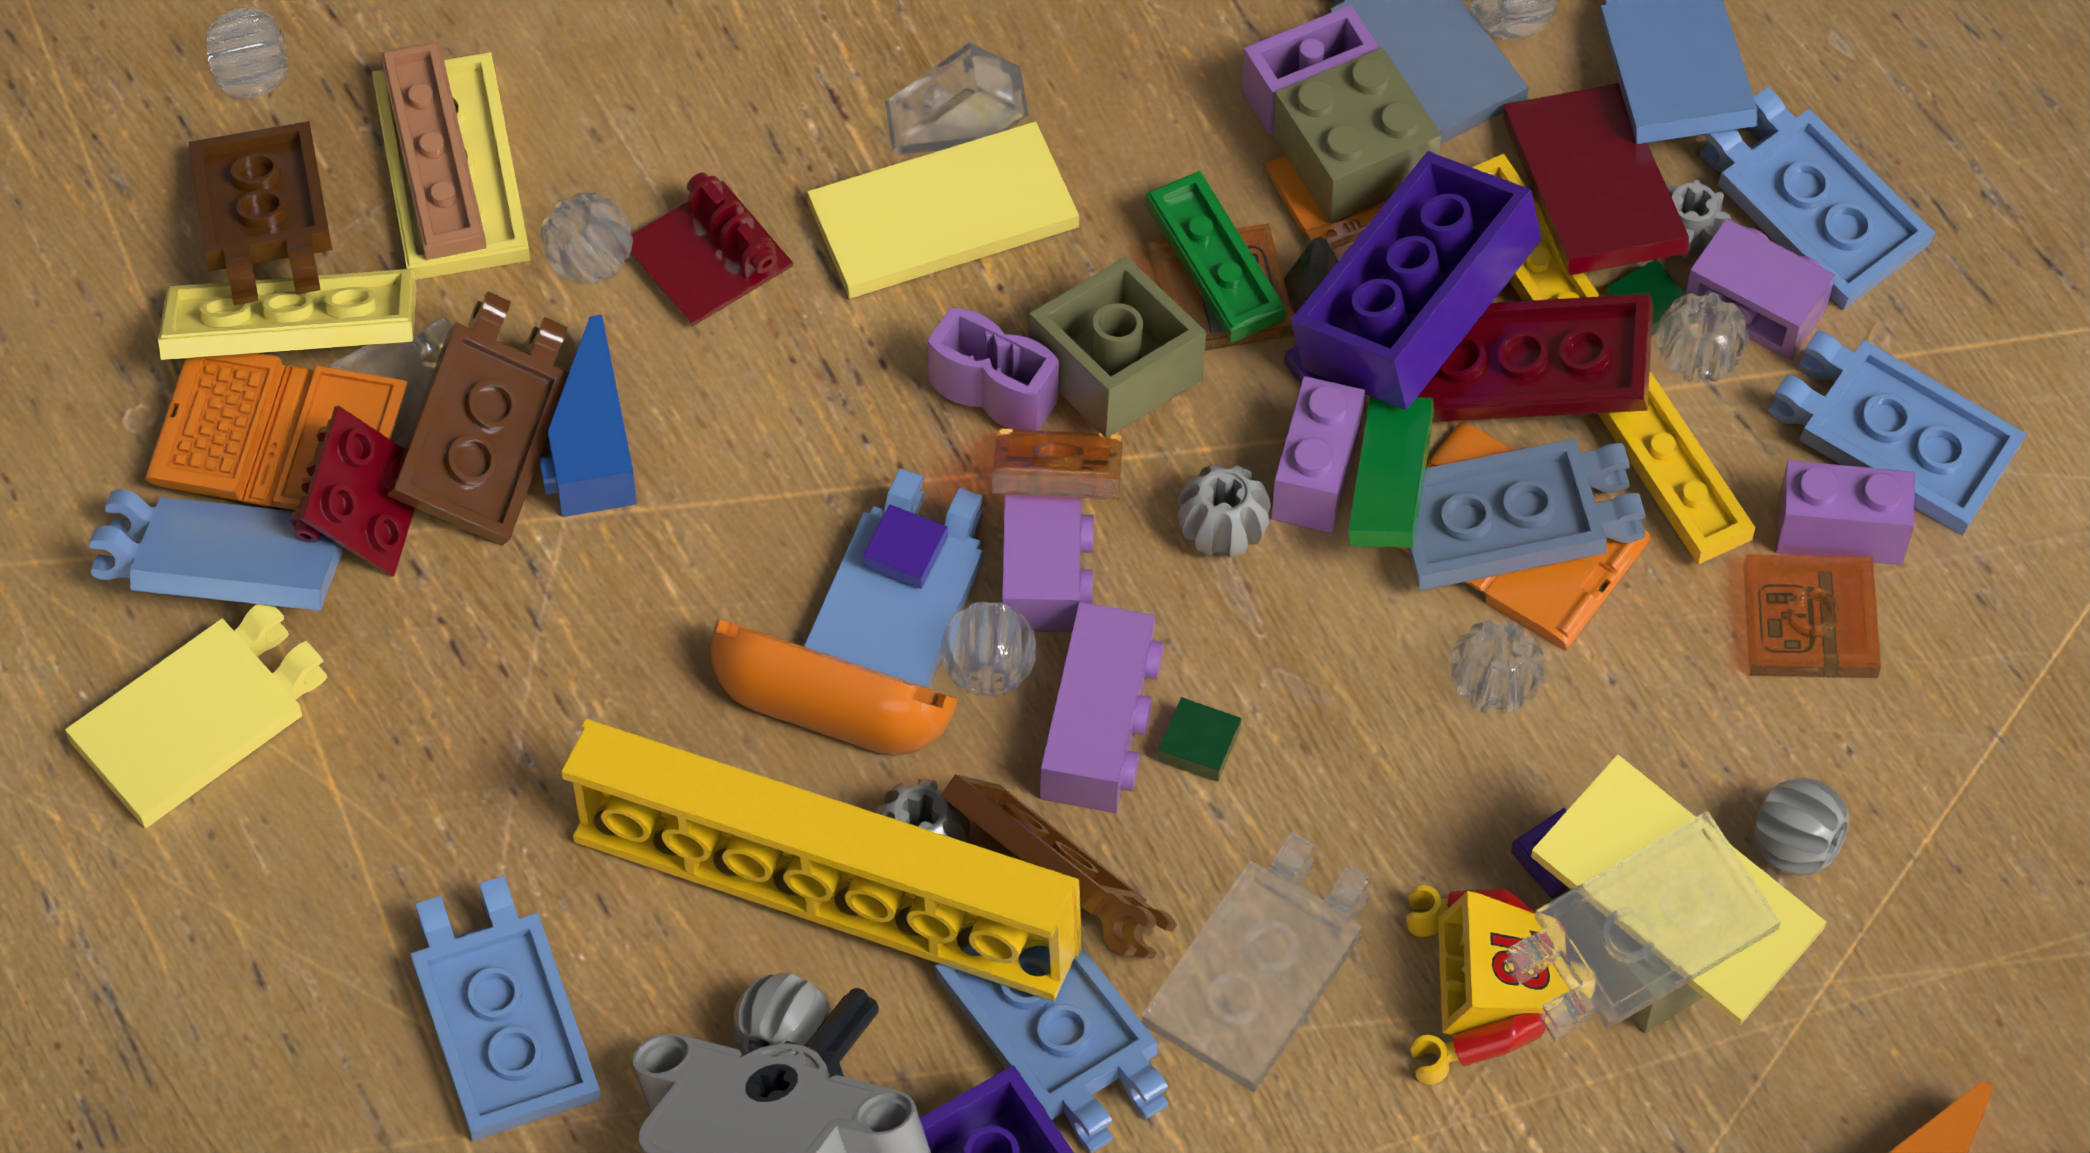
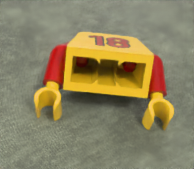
(1478, 993)

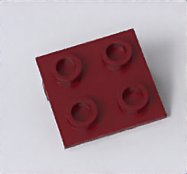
(708, 251)
(350, 493)

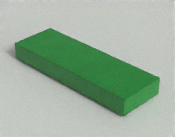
(1215, 256)
(1391, 474)

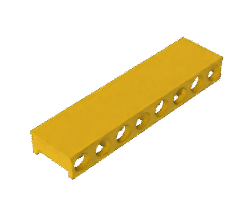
(825, 849)

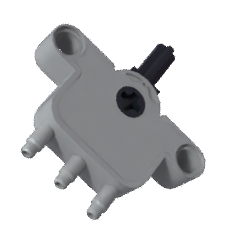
(774, 1097)

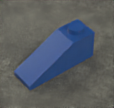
(588, 436)

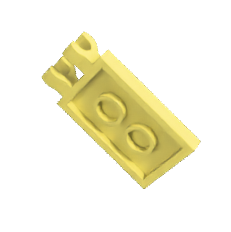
(196, 713)

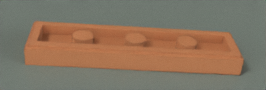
(433, 150)

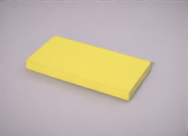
(490, 166)
(942, 209)
(344, 313)
(1628, 812)

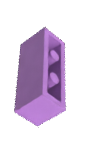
(1100, 708)

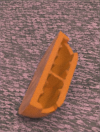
(827, 692)

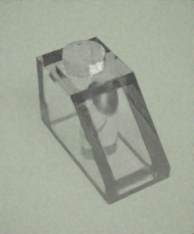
(957, 102)

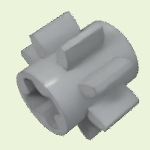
(1699, 213)

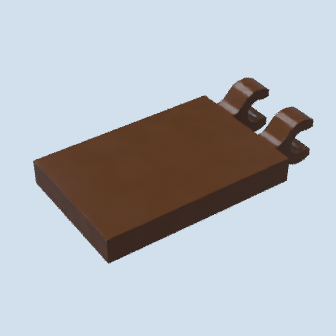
(261, 205)
(482, 424)
(1045, 846)

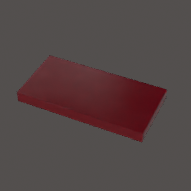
(1594, 180)
(1549, 360)

